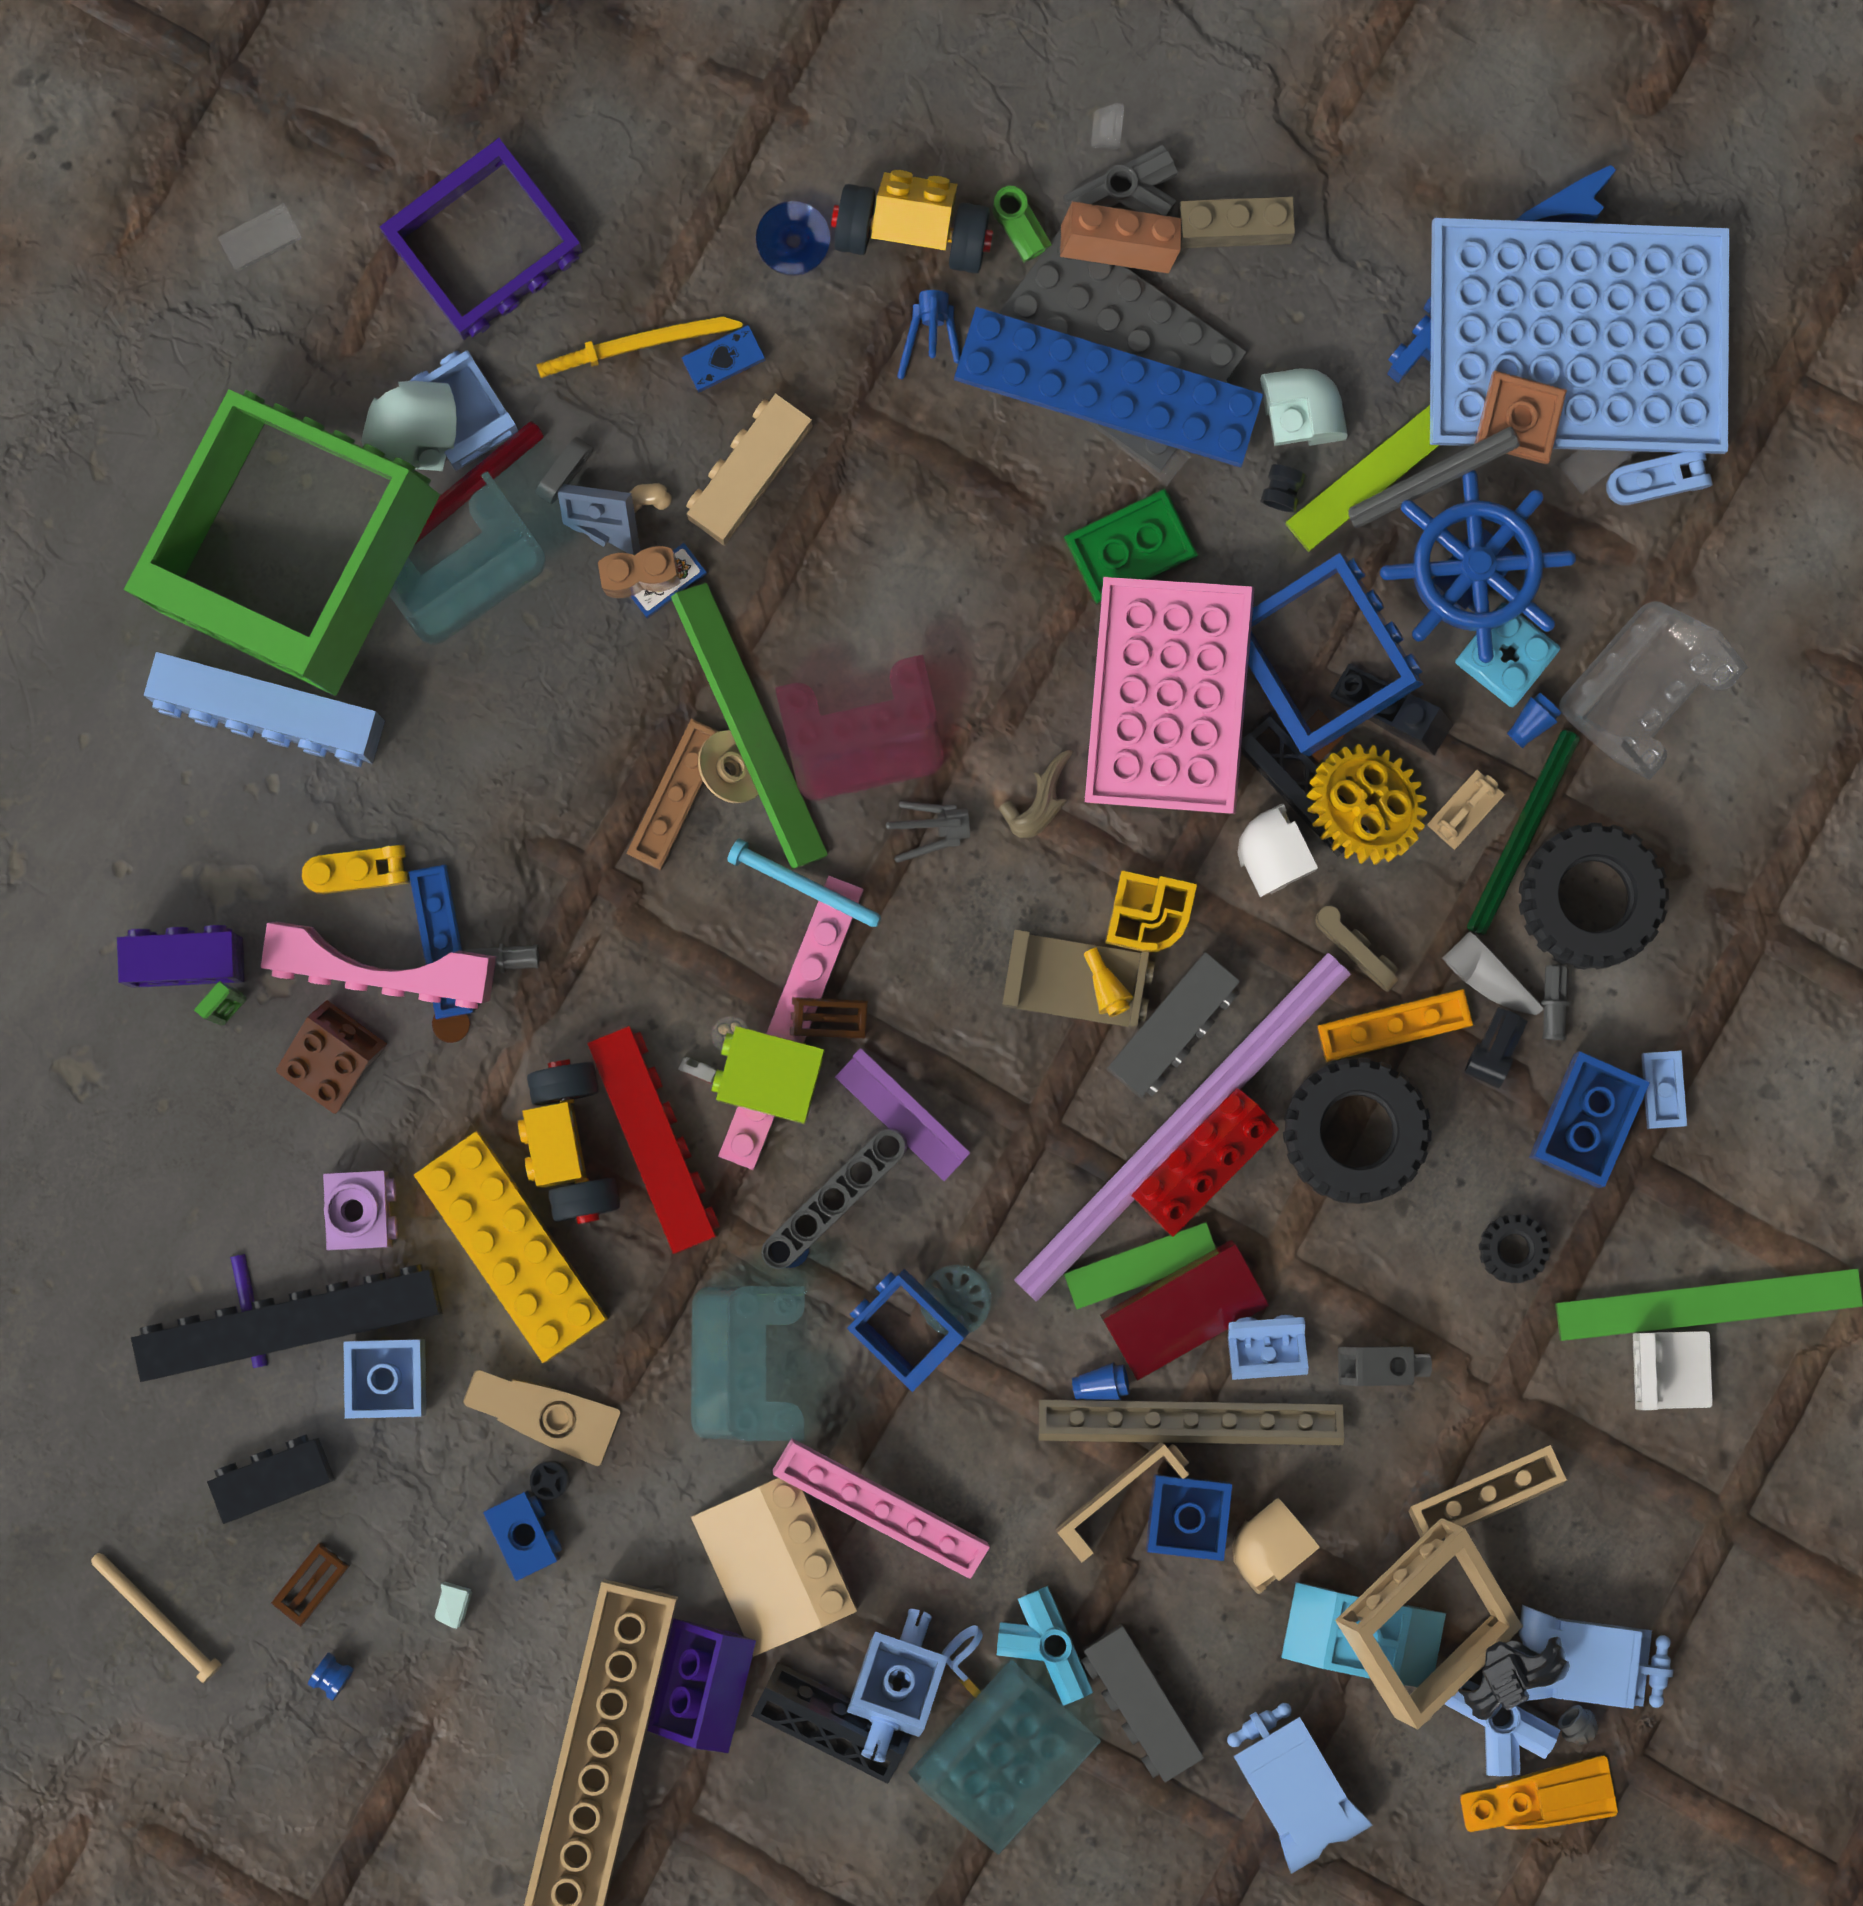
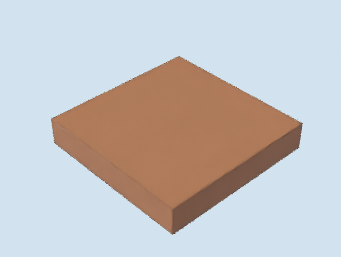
(1528, 408)

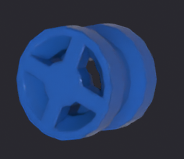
(330, 1676)

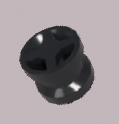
(544, 1482)

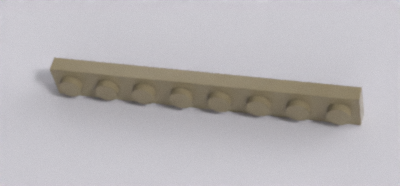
(1191, 1422)

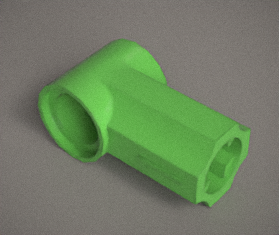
(1021, 226)

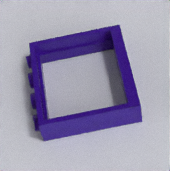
(445, 193)

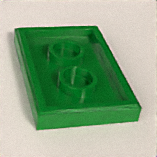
(1131, 543)

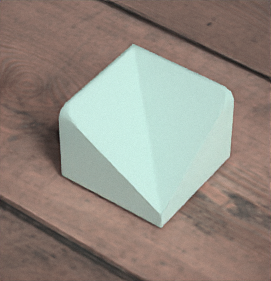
(453, 1604)

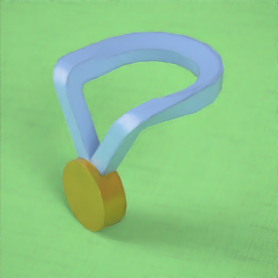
(953, 1645)

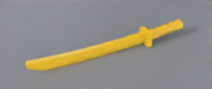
(593, 353)

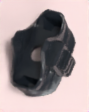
(1510, 1672)

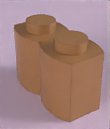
(628, 574)

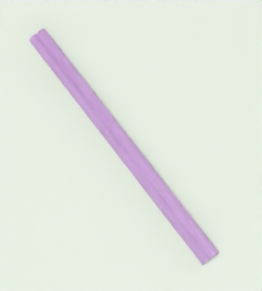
(1231, 1074)

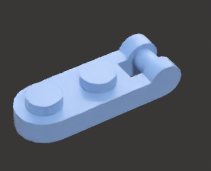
(1657, 478)

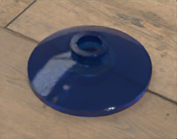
(789, 220)

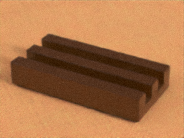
(798, 1017)
(331, 1558)

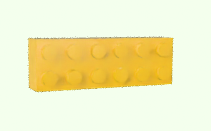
(511, 1247)

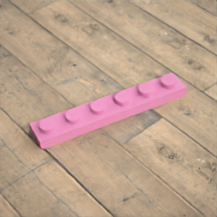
(880, 1508)

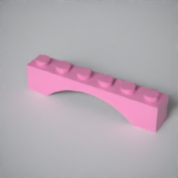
(301, 950)

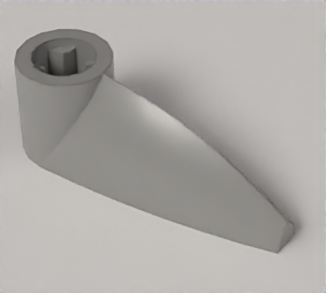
(1488, 976)

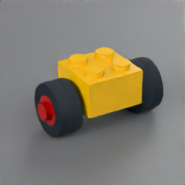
(913, 214)
(556, 1143)

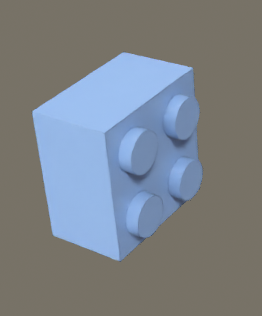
(384, 1378)

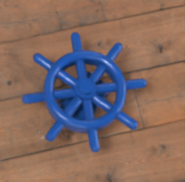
(1474, 564)

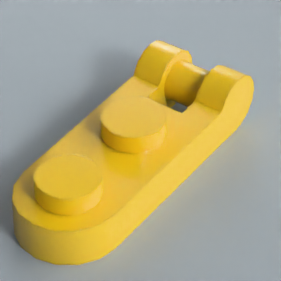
(354, 870)

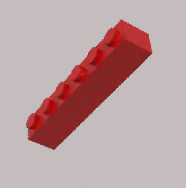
(652, 1139)

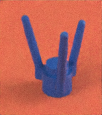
(933, 310)

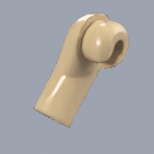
(651, 494)

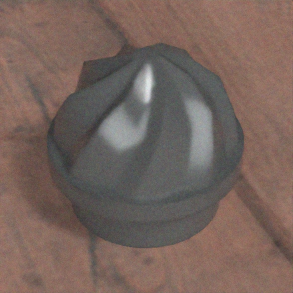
(1578, 1725)

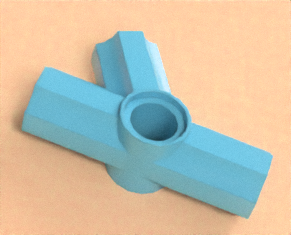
(1029, 1643)

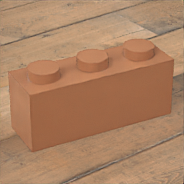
(1120, 237)

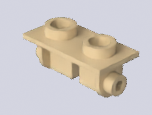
(1466, 809)

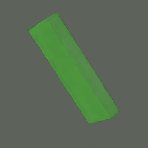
(220, 1003)

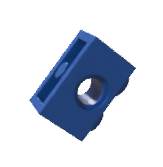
(523, 1558)

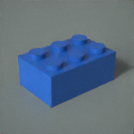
(1589, 1119)

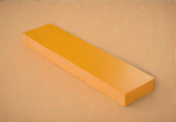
(1394, 1025)

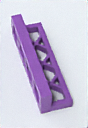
(903, 1113)

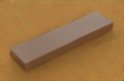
(672, 799)

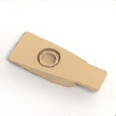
(546, 1414)

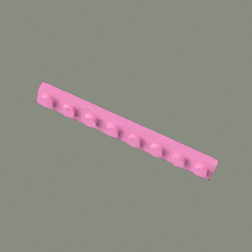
(807, 980)

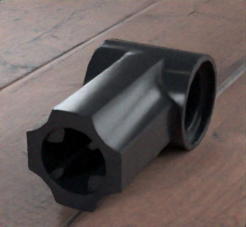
(1492, 1056)

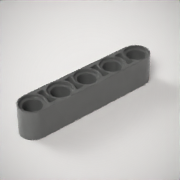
(821, 1211)

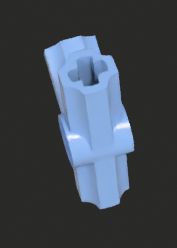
(1504, 1741)

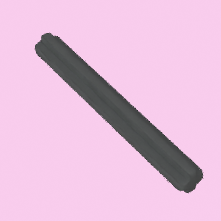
(1434, 477)

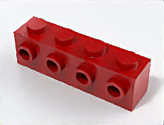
(1204, 1160)

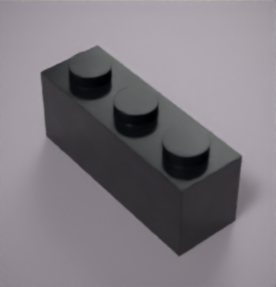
(270, 1478)

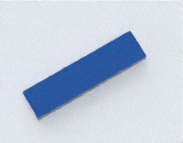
(437, 925)

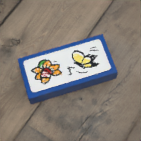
(689, 572)

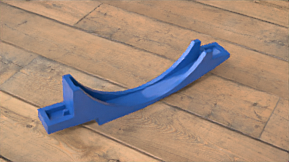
(1571, 204)

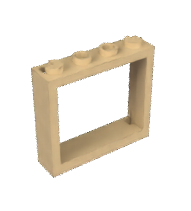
(1394, 1590)

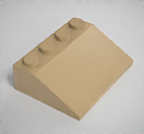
(774, 1564)

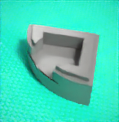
(697, 1069)

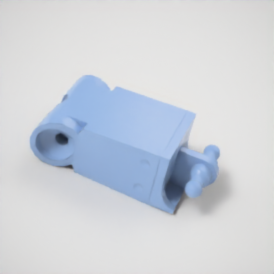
(1604, 1660)
(1295, 1787)

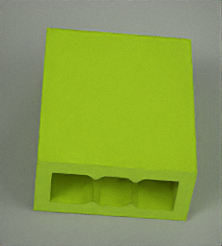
(768, 1074)

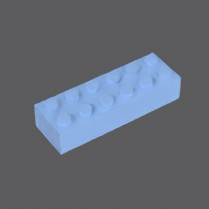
(264, 708)

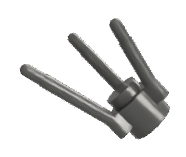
(950, 823)

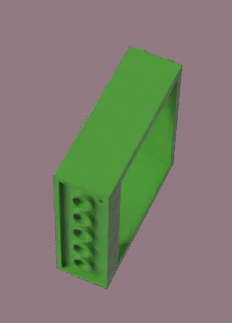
(358, 595)

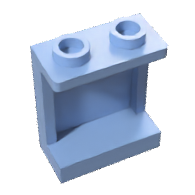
(479, 413)

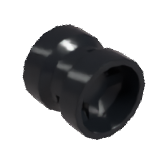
(1283, 488)

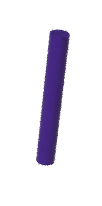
(245, 1296)

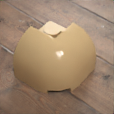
(1271, 1546)

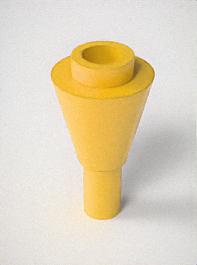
(1110, 992)

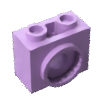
(375, 1226)

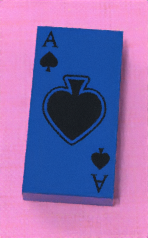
(723, 358)

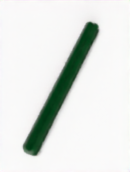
(1523, 832)

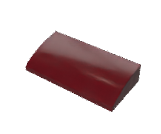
(1184, 1309)

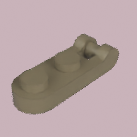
(1356, 946)

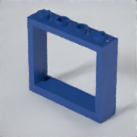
(1388, 635)

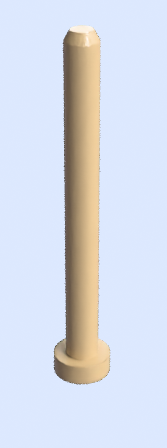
(156, 1618)

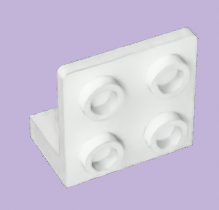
(1672, 1370)

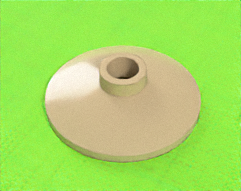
(722, 751)

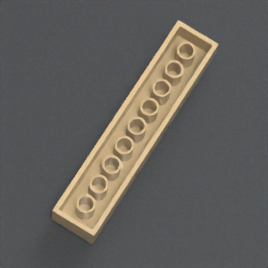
(602, 1746)

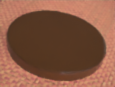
(452, 1028)

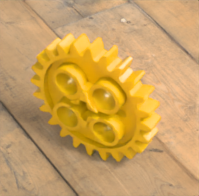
(1344, 820)

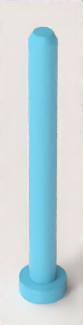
(741, 853)

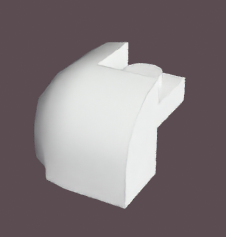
(1274, 851)

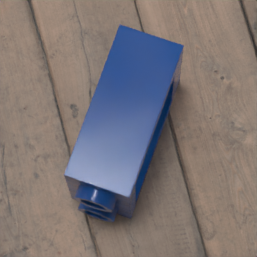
(874, 1342)

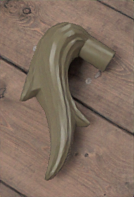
(1045, 804)

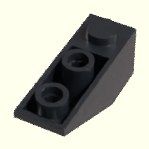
(1407, 718)

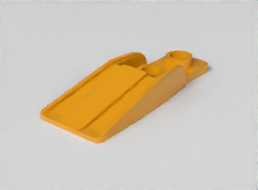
(1544, 1798)

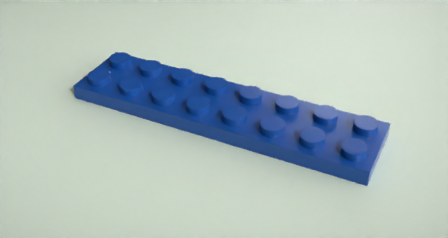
(1108, 387)

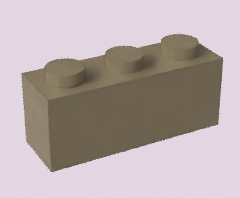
(1236, 222)

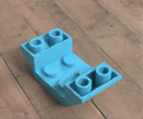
(1314, 1638)

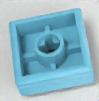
(1510, 679)

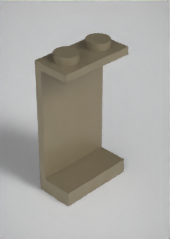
(1056, 979)

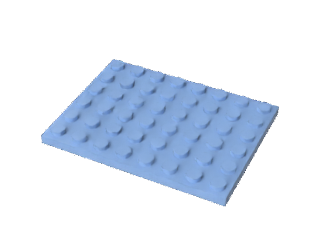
(1602, 310)

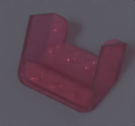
(866, 743)

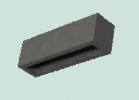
(1173, 1025)
(1142, 1703)

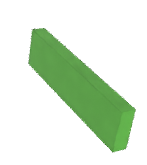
(1138, 1266)

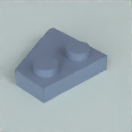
(600, 515)

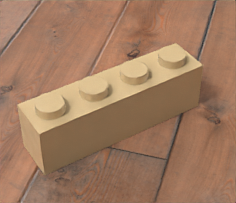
(749, 468)
(1491, 1492)

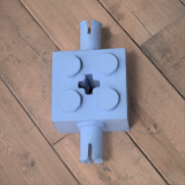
(875, 1695)

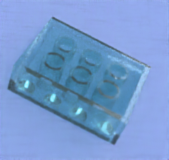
(1004, 1757)

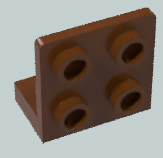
(329, 1056)

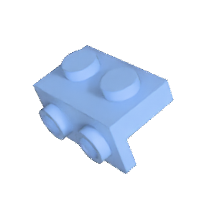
(1267, 1347)

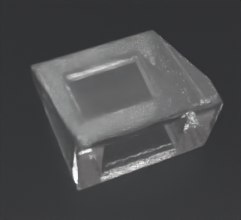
(1108, 127)

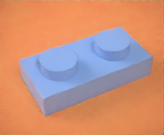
(1665, 1093)

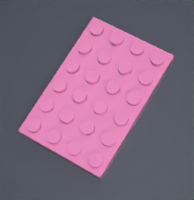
(1169, 695)

